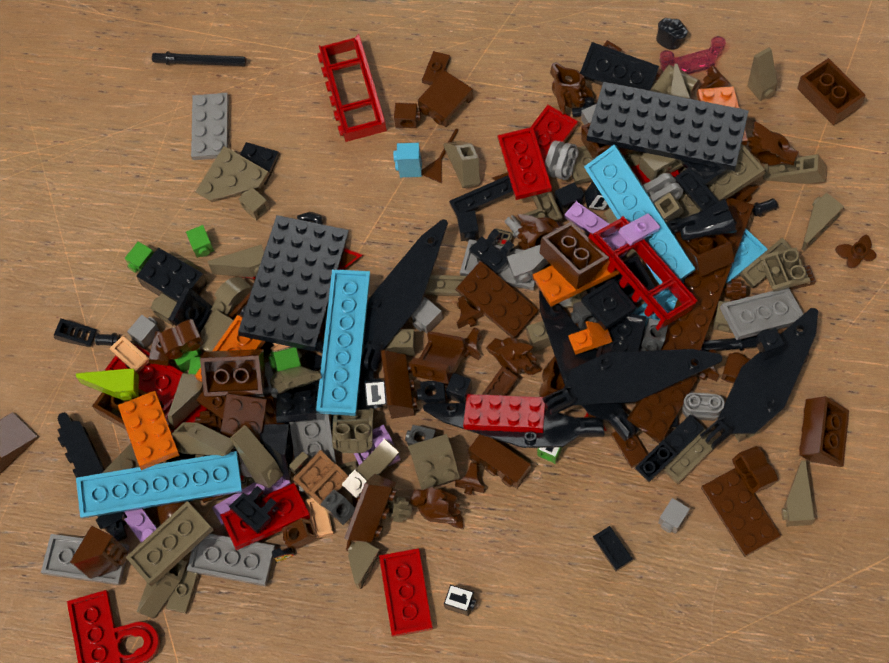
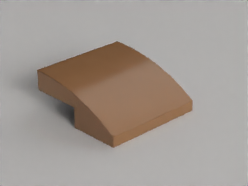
(320, 477)

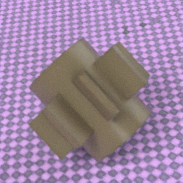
(399, 509)

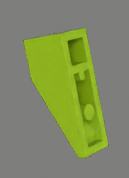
(116, 383)

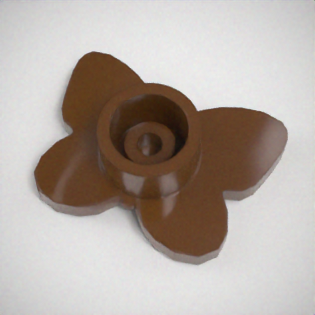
(857, 252)

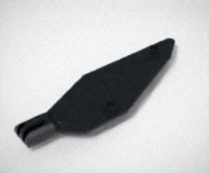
(400, 295)
(558, 327)
(628, 376)
(764, 385)
(557, 430)

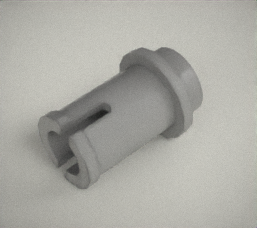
(513, 224)

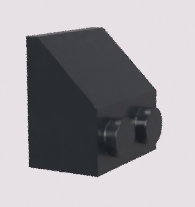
(278, 443)

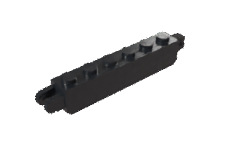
(87, 462)

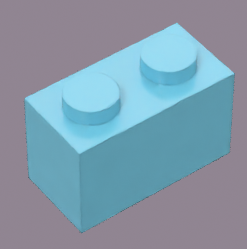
(408, 160)

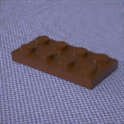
(496, 299)
(659, 410)
(242, 411)
(740, 512)

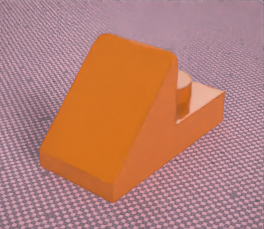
(589, 338)

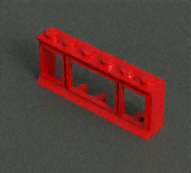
(361, 130)
(658, 267)

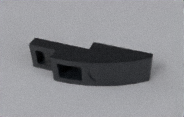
(669, 448)

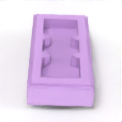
(639, 229)

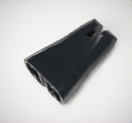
(708, 222)

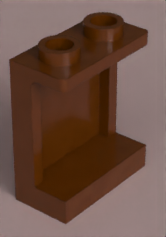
(444, 98)
(439, 357)

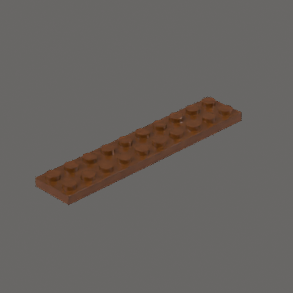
(692, 328)

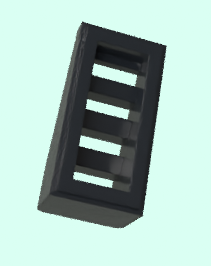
(58, 335)

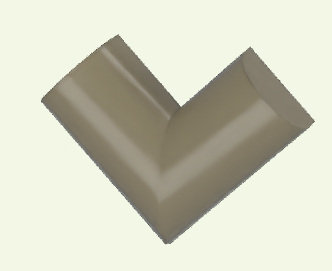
(663, 81)
(546, 207)

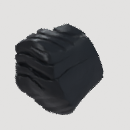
(671, 33)

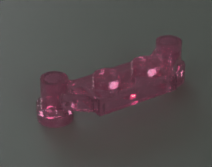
(695, 61)

